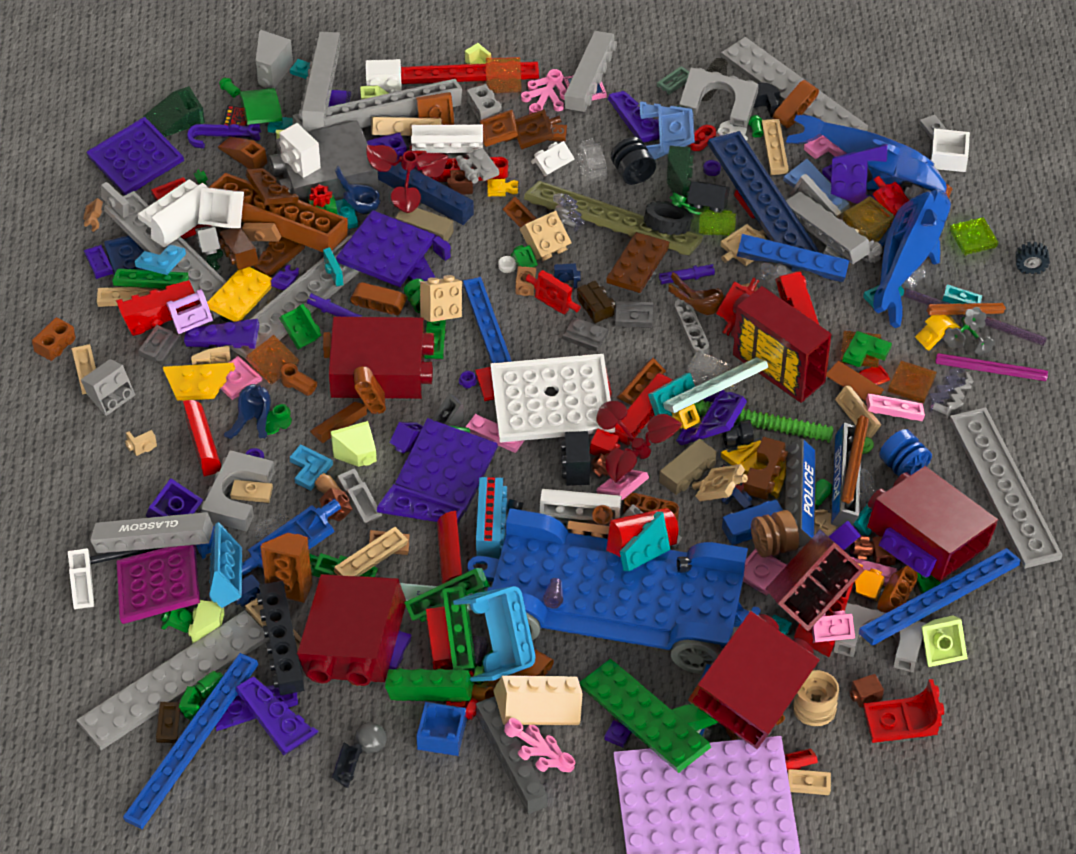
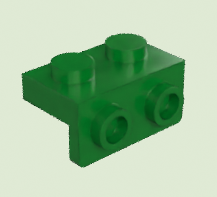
(300, 326)

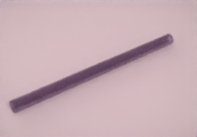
(990, 322)

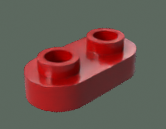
(701, 139)

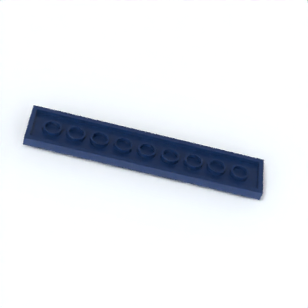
(760, 192)

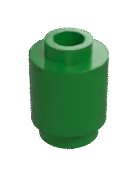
(208, 683)

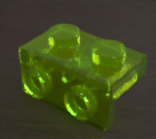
(717, 223)

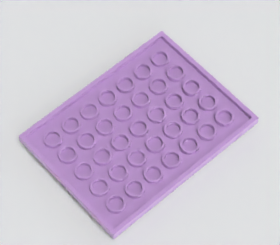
(719, 804)

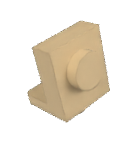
(142, 443)

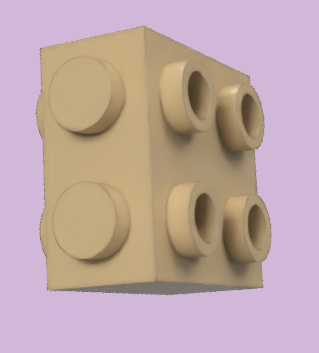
(546, 236)
(441, 298)

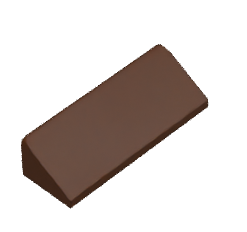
(518, 212)
(848, 377)
(640, 381)
(340, 420)

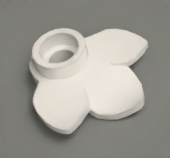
(727, 128)

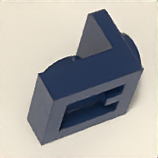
(567, 272)

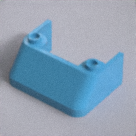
(507, 631)

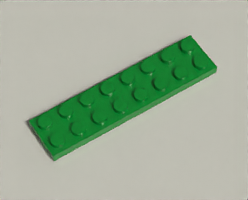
(645, 715)

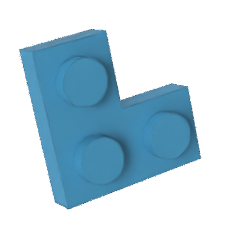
(161, 263)
(312, 464)

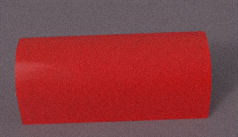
(202, 437)
(625, 528)
(449, 546)

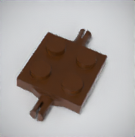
(534, 128)

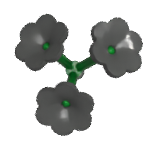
(973, 320)

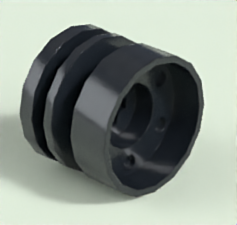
(633, 161)

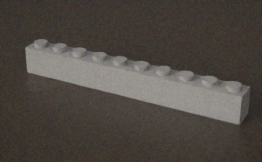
(320, 79)
(388, 105)

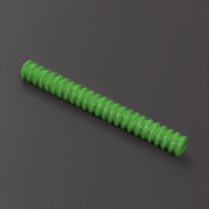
(777, 423)

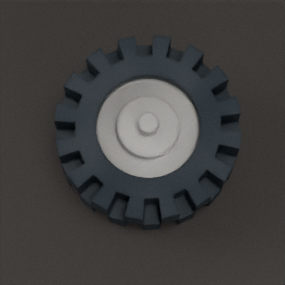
(1032, 258)

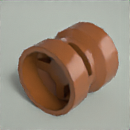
(602, 514)

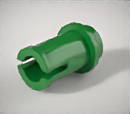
(227, 85)
(755, 123)

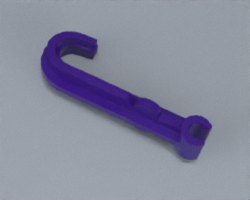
(222, 130)

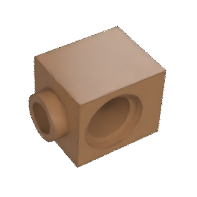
(523, 287)

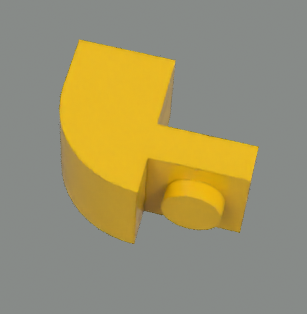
(935, 330)

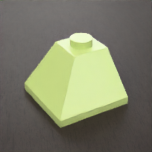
(354, 445)
(944, 641)

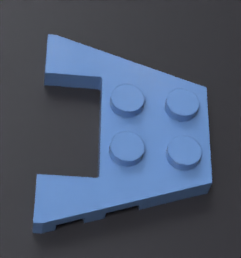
(675, 127)

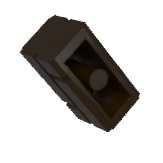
(595, 301)

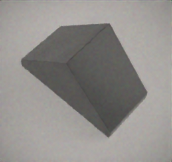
(450, 412)

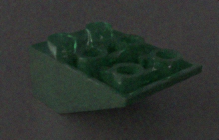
(176, 112)
(679, 170)

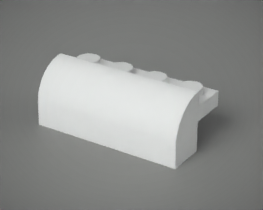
(447, 138)
(173, 213)
(577, 505)

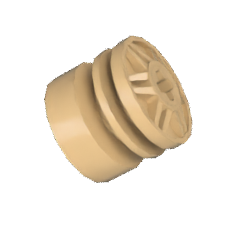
(817, 699)

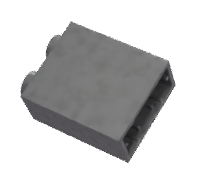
(338, 146)

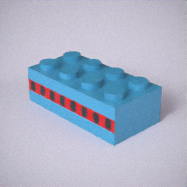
(491, 517)

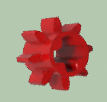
(320, 195)

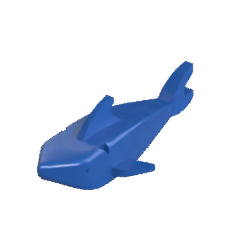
(902, 161)
(907, 244)

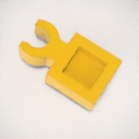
(498, 187)

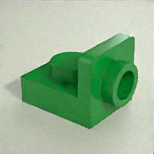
(524, 256)

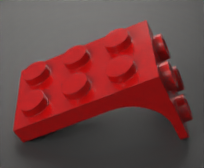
(905, 717)

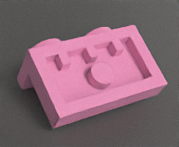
(834, 627)

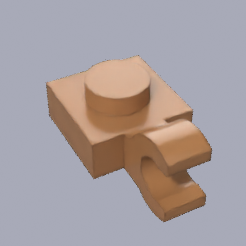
(93, 212)

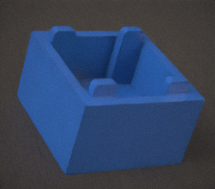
(441, 729)

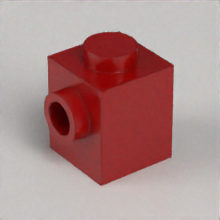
(603, 442)

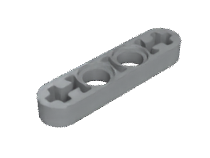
(694, 326)

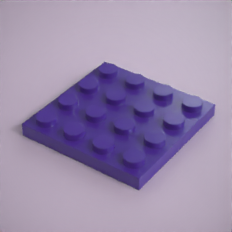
(135, 156)
(385, 248)
(446, 463)

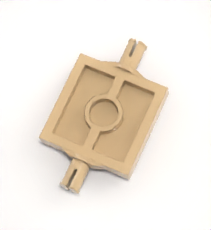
(732, 243)
(720, 482)

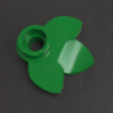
(679, 200)
(278, 418)

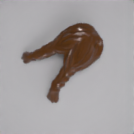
(701, 300)

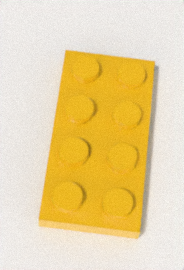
(240, 294)

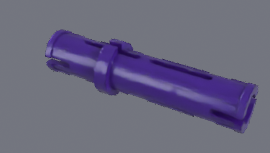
(686, 274)
(328, 306)

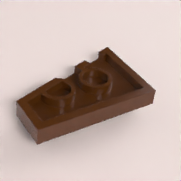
(268, 189)
(277, 255)

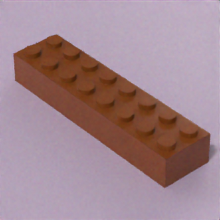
(294, 221)

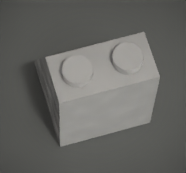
(272, 59)

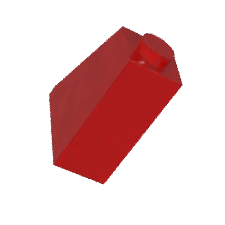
(438, 638)

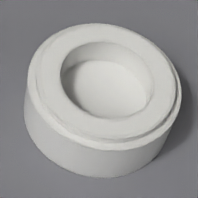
(507, 264)

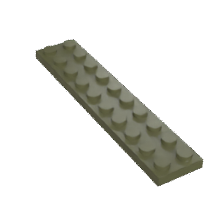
(611, 217)

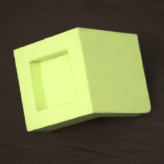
(476, 55)

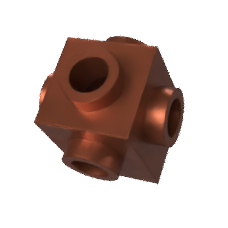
(342, 499)

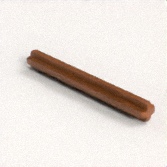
(959, 309)

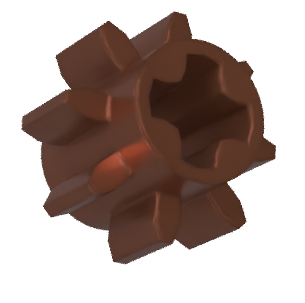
(599, 464)
(862, 548)

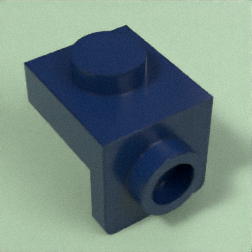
(743, 498)

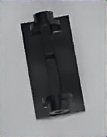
(346, 764)

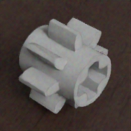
(913, 191)
(875, 252)

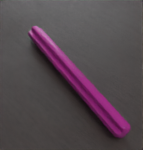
(991, 367)

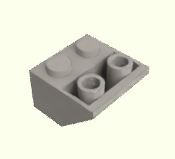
(108, 386)

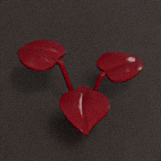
(431, 164)
(622, 462)

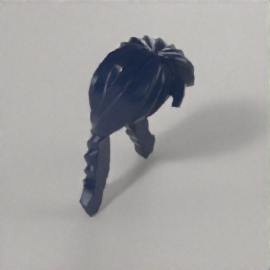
(360, 197)
(252, 402)

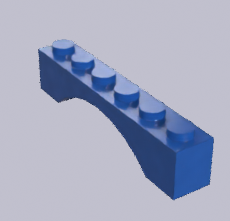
(770, 251)

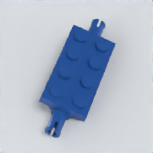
(309, 523)

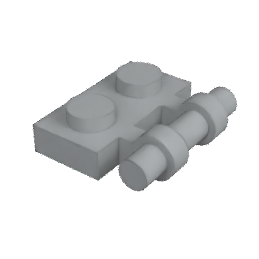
(480, 162)

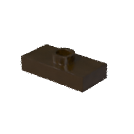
(168, 722)

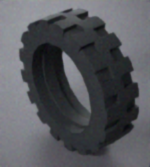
(680, 224)

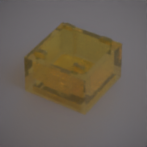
(869, 218)

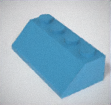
(225, 568)

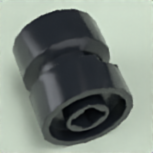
(739, 433)

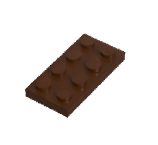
(638, 262)

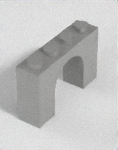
(702, 81)
(235, 467)
(908, 639)

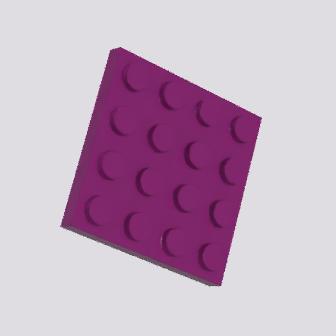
(157, 582)

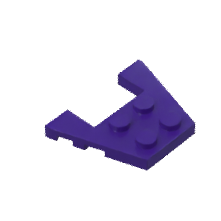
(851, 170)
(718, 419)

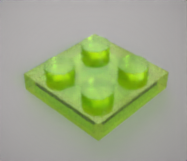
(974, 236)

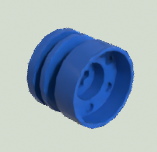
(905, 453)

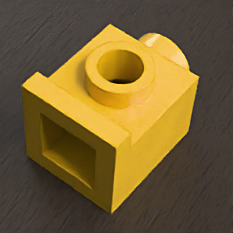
(684, 418)

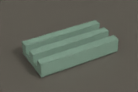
(677, 81)

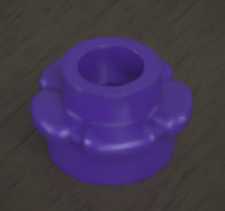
(467, 375)

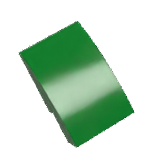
(260, 106)

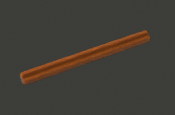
(855, 459)

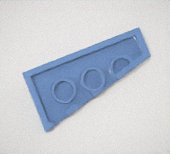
(808, 168)

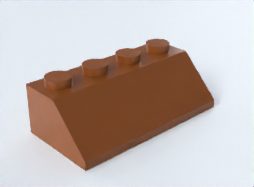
(288, 561)

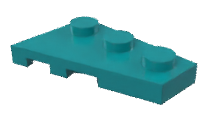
(669, 391)
(647, 545)

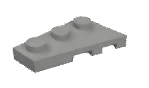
(808, 187)

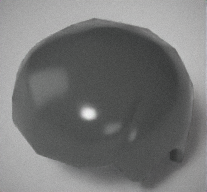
(371, 737)

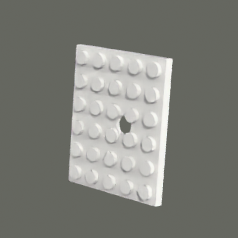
(530, 414)

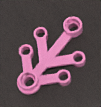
(553, 78)
(541, 747)

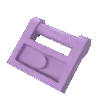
(190, 317)

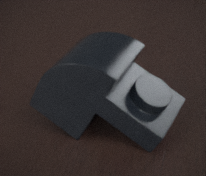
(767, 96)

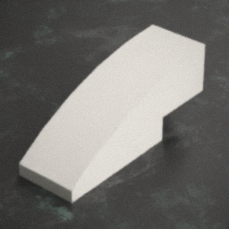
(81, 578)

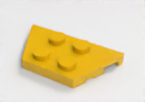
(197, 381)
(747, 457)

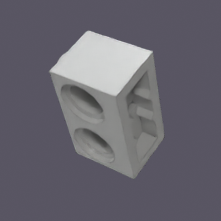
(483, 102)
(207, 239)

